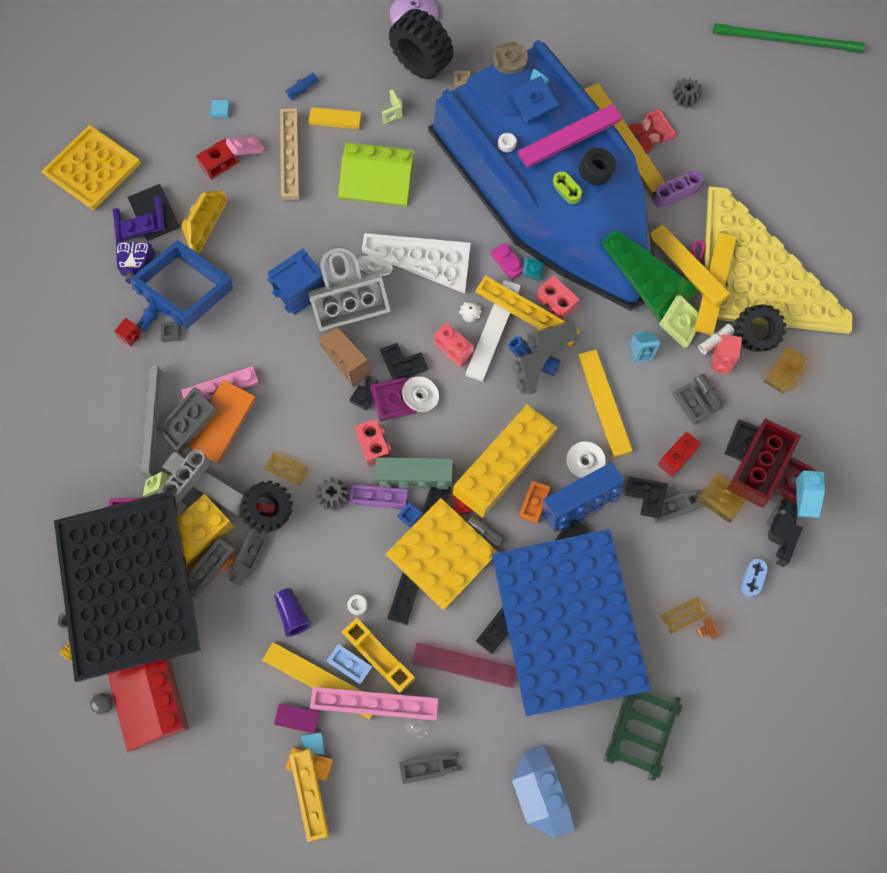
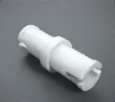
(712, 341)

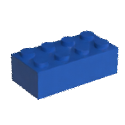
(583, 497)

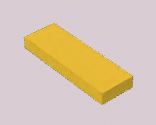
(335, 118)

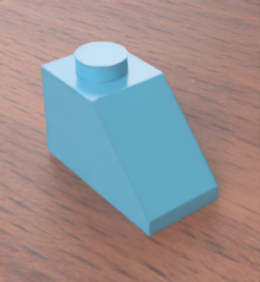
(644, 346)
(810, 493)

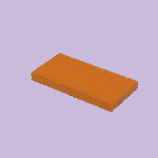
(219, 432)

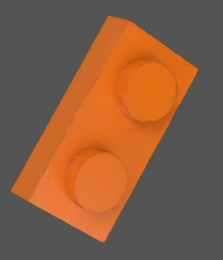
(534, 502)

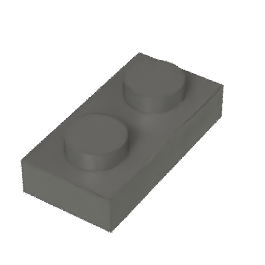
(691, 403)

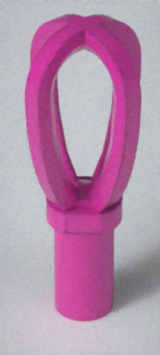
(702, 249)

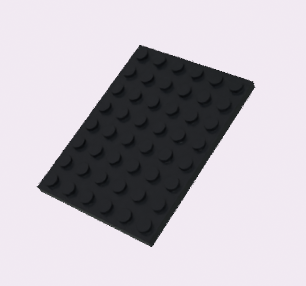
(125, 586)

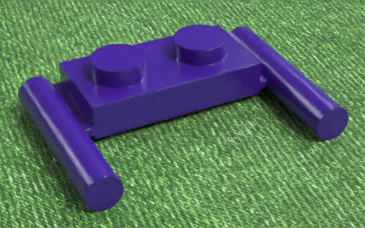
(139, 225)

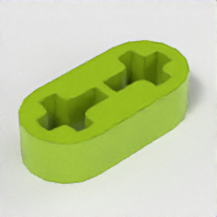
(564, 190)

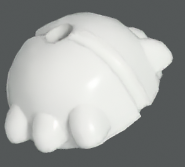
(470, 315)

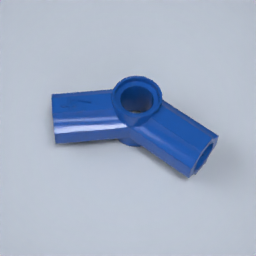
(520, 346)

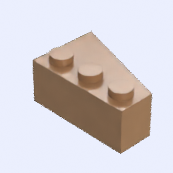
(345, 356)

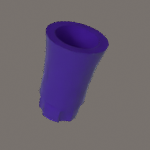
(291, 613)

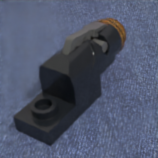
(784, 530)

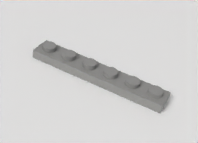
(149, 429)

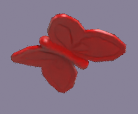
(646, 133)

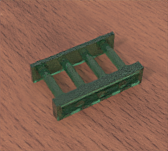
(621, 733)

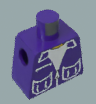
(133, 257)

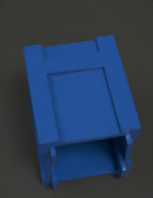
(294, 279)

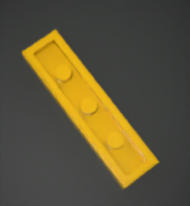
(309, 794)

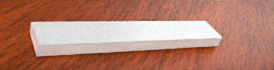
(490, 338)

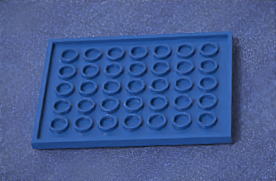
(570, 623)

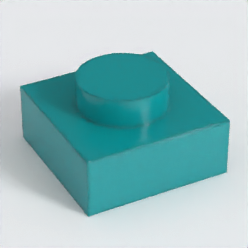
(532, 268)

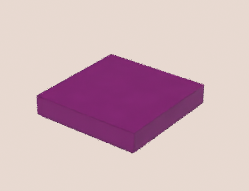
(390, 400)

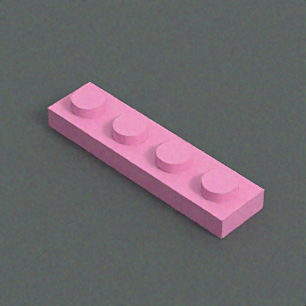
(242, 379)

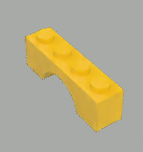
(378, 656)

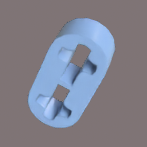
(758, 579)

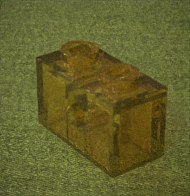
(790, 361)

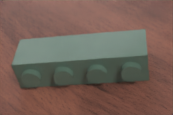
(414, 472)

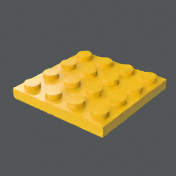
(91, 167)
(441, 553)

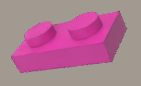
(507, 261)

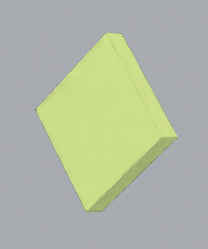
(680, 321)

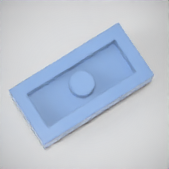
(349, 664)

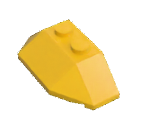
(203, 218)

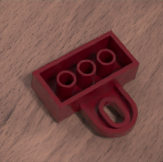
(768, 465)

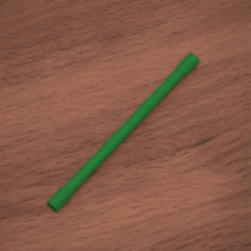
(852, 46)

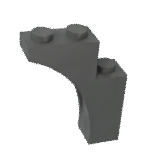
(542, 345)

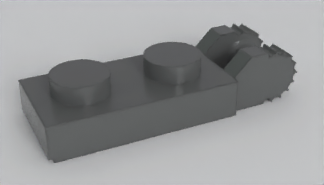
(679, 505)
(427, 767)

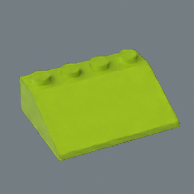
(376, 174)

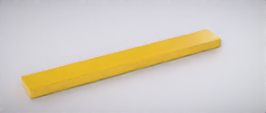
(649, 174)

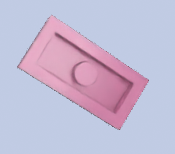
(245, 145)

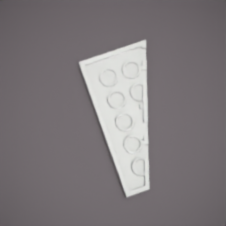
(430, 258)

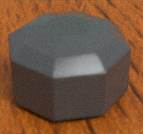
(101, 703)

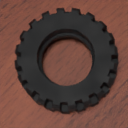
(421, 43)

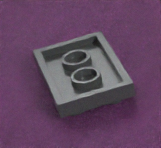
(187, 420)

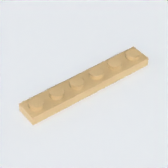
(289, 154)

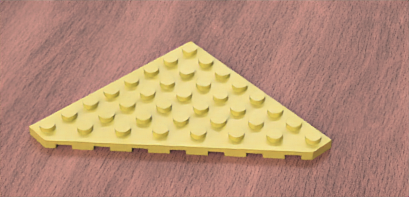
(767, 273)

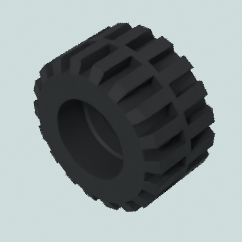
(775, 332)
(275, 493)

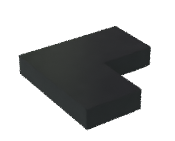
(402, 367)
(652, 493)

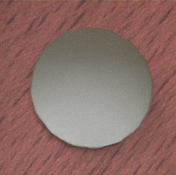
(510, 57)

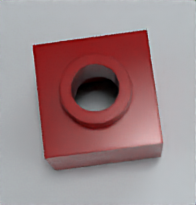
(128, 332)

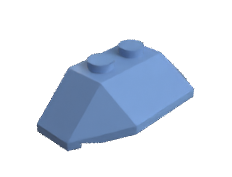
(542, 794)

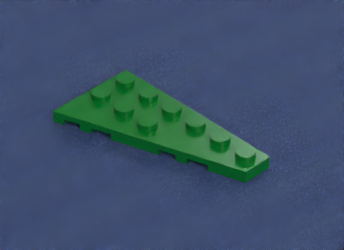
(649, 276)

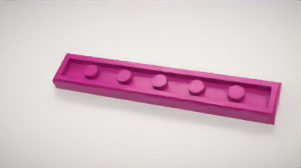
(569, 136)

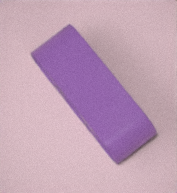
(670, 189)

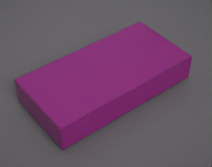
(297, 718)

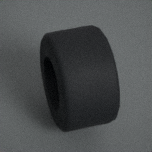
(604, 160)

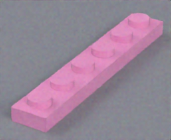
(374, 703)

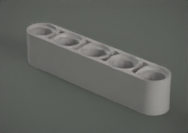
(210, 486)

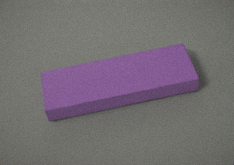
(378, 496)

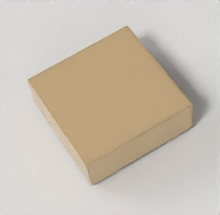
(460, 78)

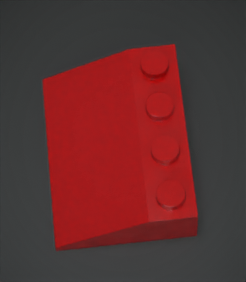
(148, 704)

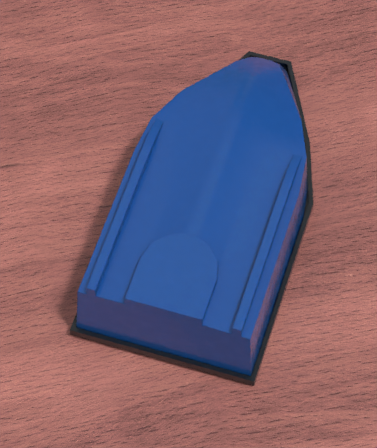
(524, 198)

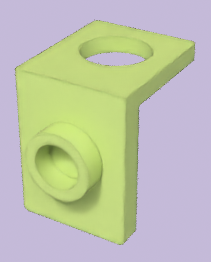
(397, 108)
(155, 483)

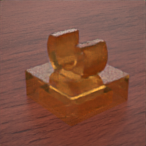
(709, 629)

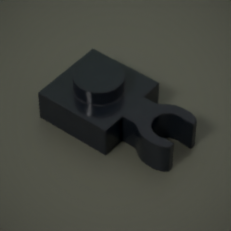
(362, 396)

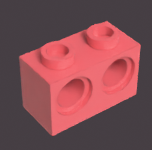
(560, 295)
(453, 344)
(726, 353)
(369, 443)

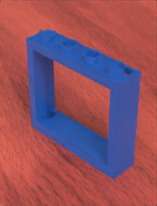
(180, 250)

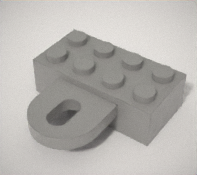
(346, 295)

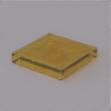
(720, 500)

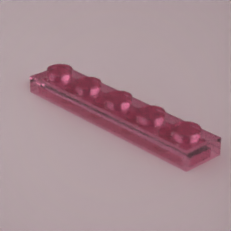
(464, 665)

